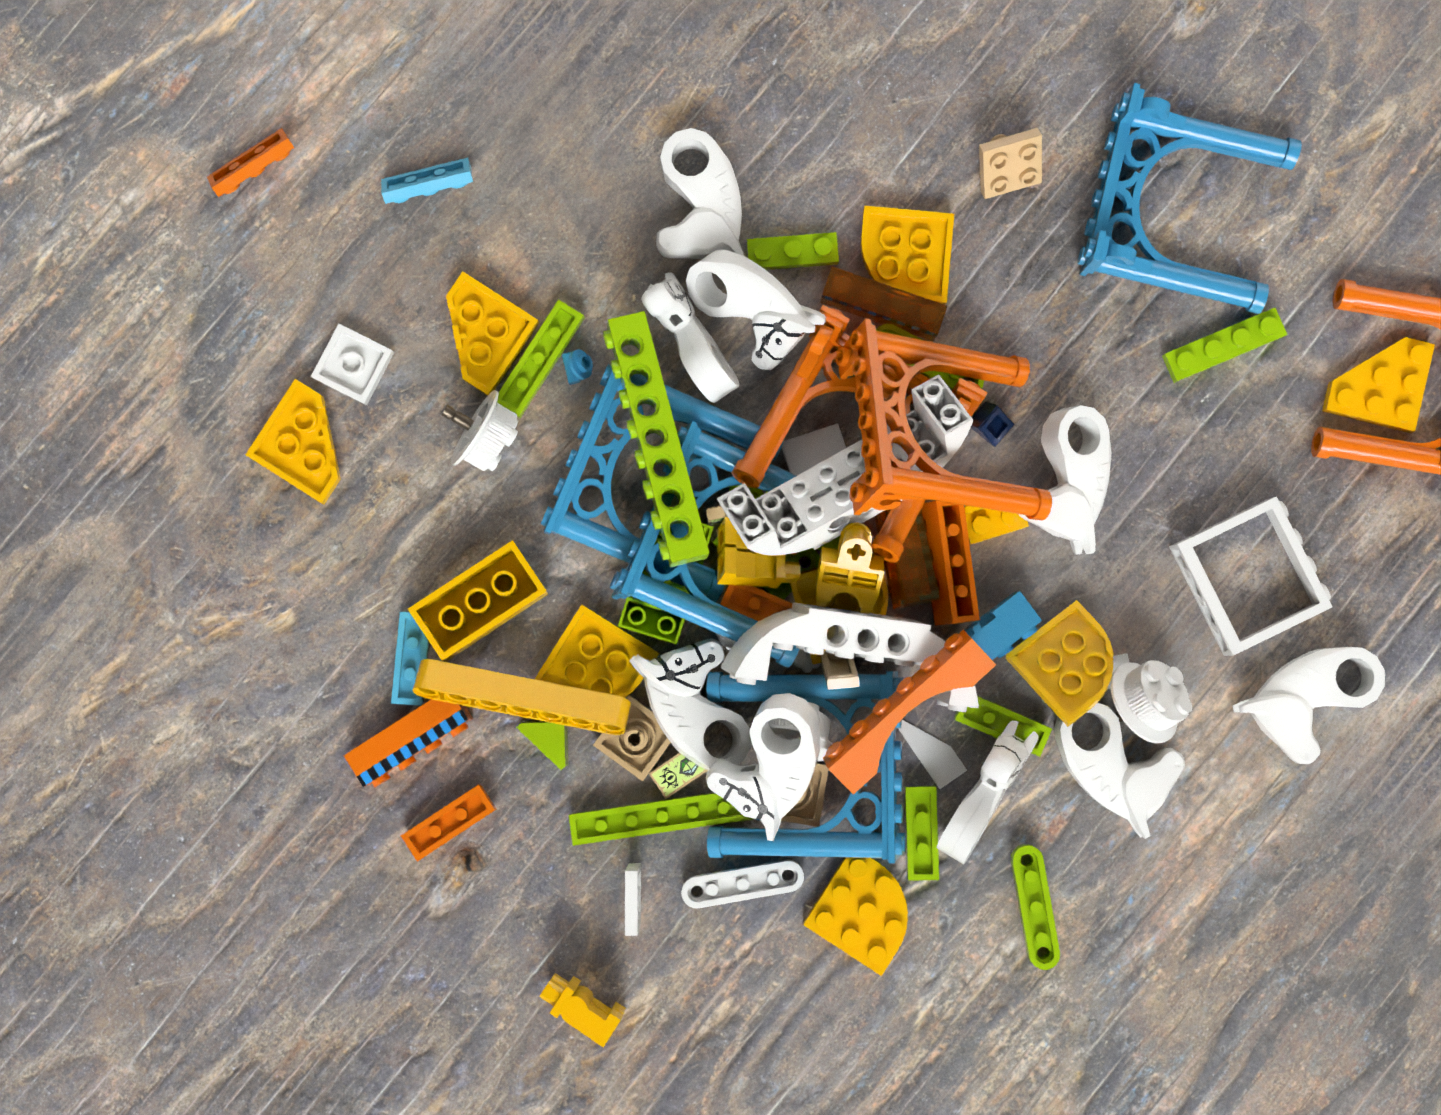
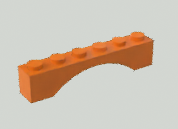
(955, 666)

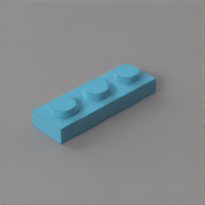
(426, 181)
(410, 650)

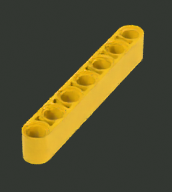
(522, 697)

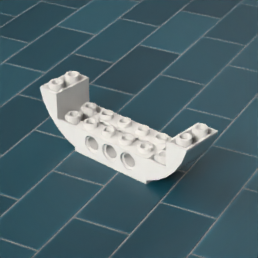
(817, 502)
(849, 632)

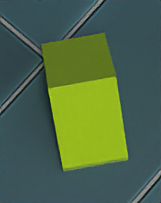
(549, 739)

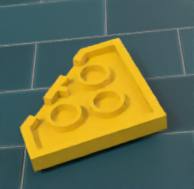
(486, 332)
(1384, 387)
(299, 443)

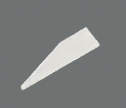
(934, 754)

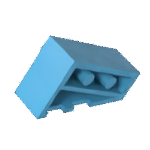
(1004, 625)

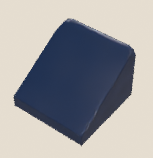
(991, 423)

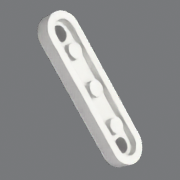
(742, 883)

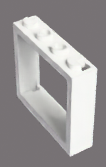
(1208, 599)

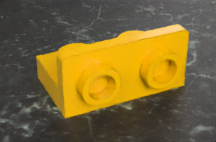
(989, 523)

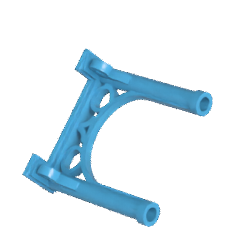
(1150, 118)
(617, 543)
(695, 606)
(817, 840)

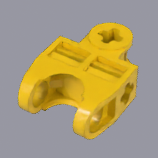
(850, 569)

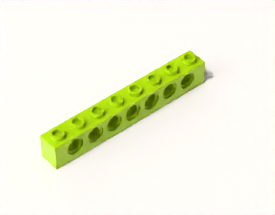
(635, 331)

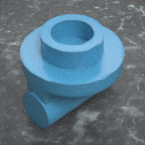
(577, 366)

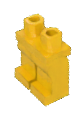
(747, 568)
(581, 1008)

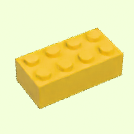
(478, 601)

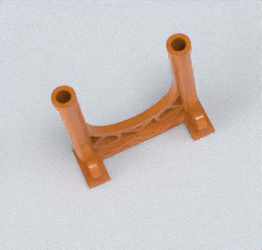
(797, 391)
(1368, 448)
(891, 480)

